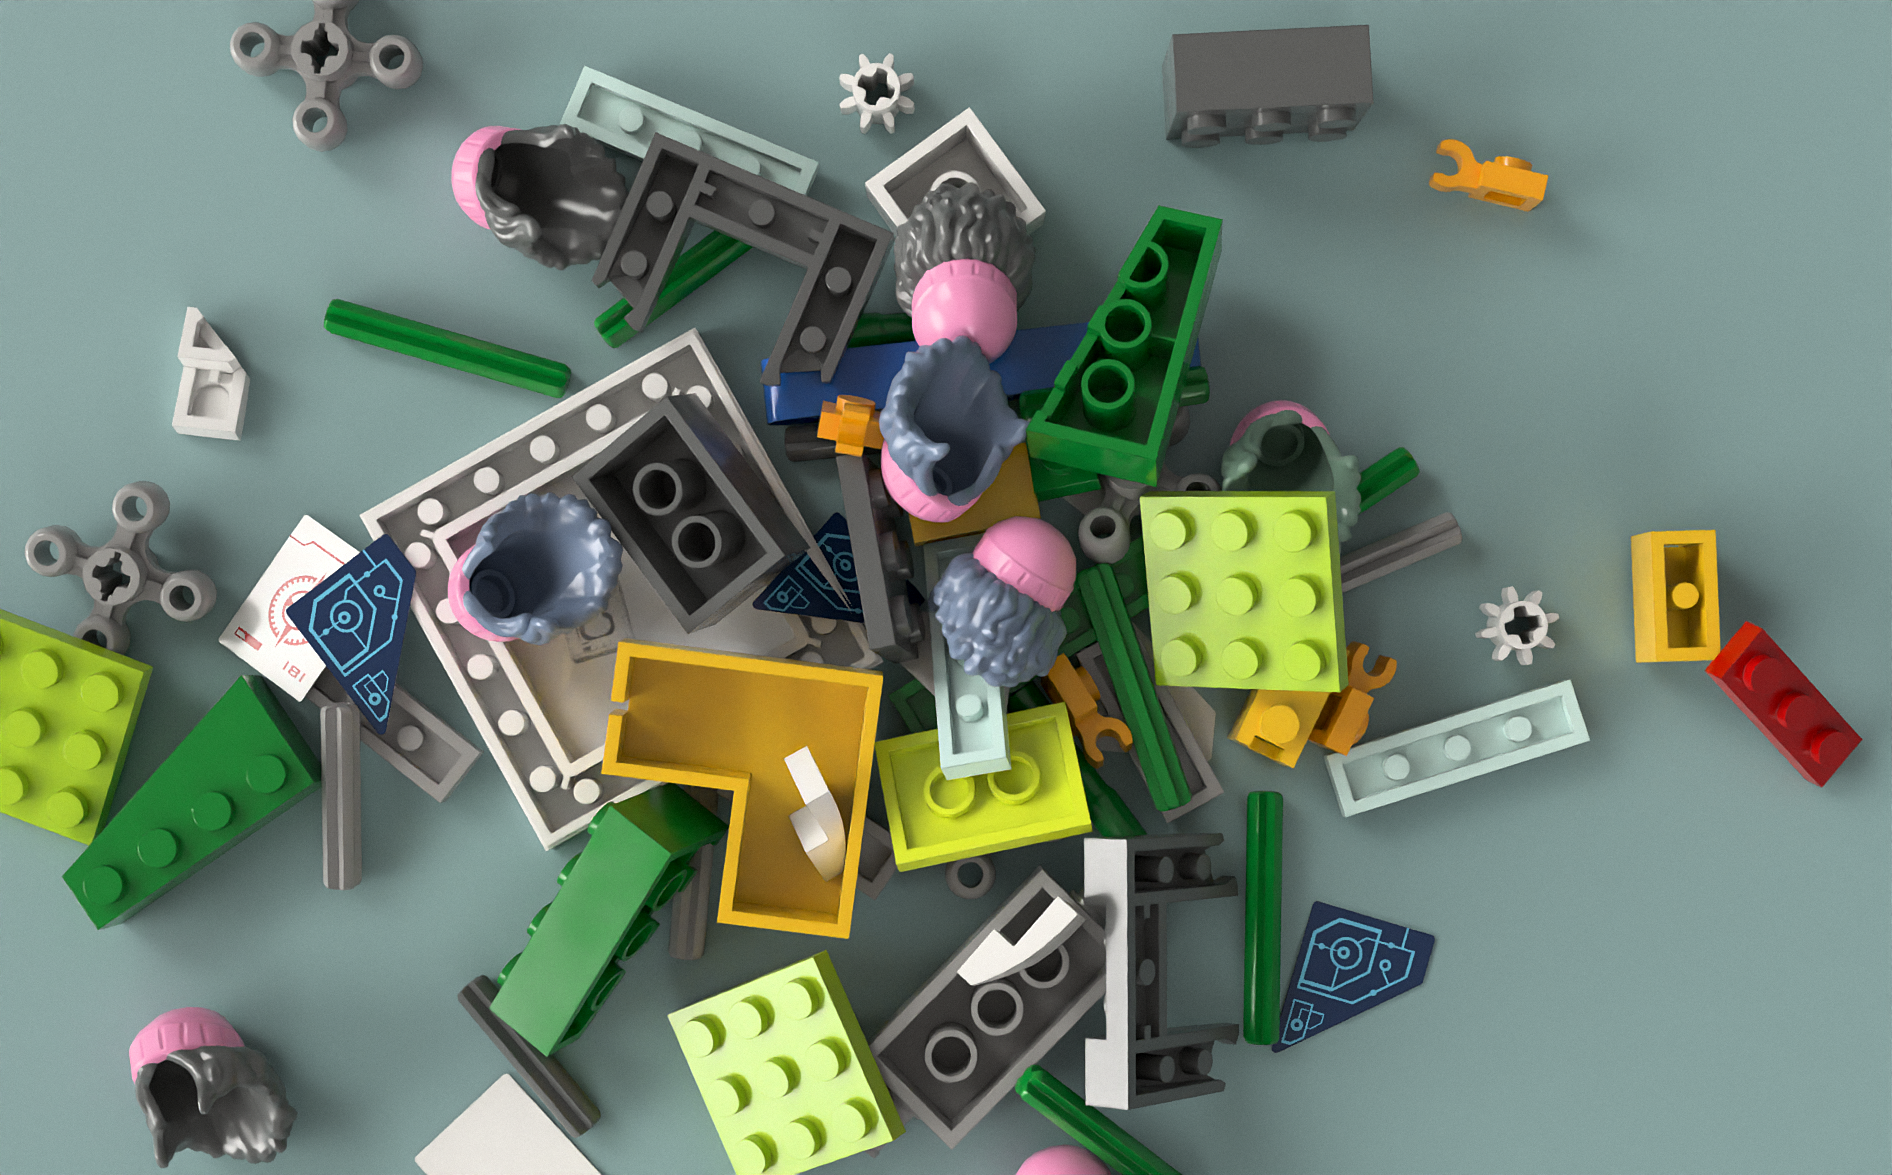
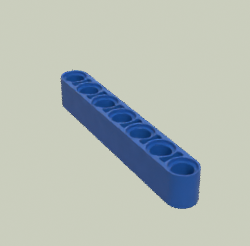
(868, 371)

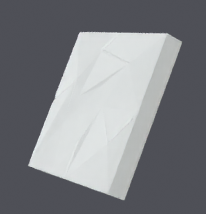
(530, 700)

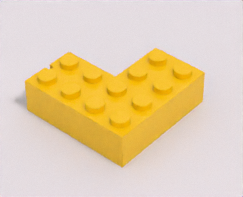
(728, 727)

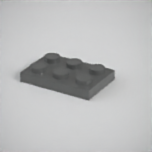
(880, 561)

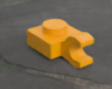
(1501, 182)
(851, 424)
(1080, 695)
(1346, 712)

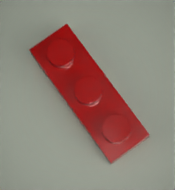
(1783, 704)

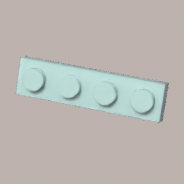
(629, 117)
(967, 708)
(1456, 748)

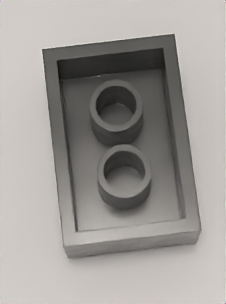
(1266, 84)
(690, 511)

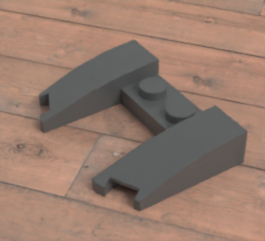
(688, 187)
(1139, 1056)

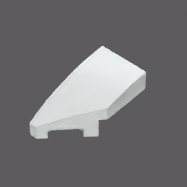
(212, 384)
(819, 821)
(1001, 957)

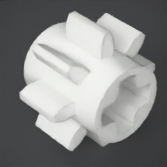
(868, 79)
(1528, 638)

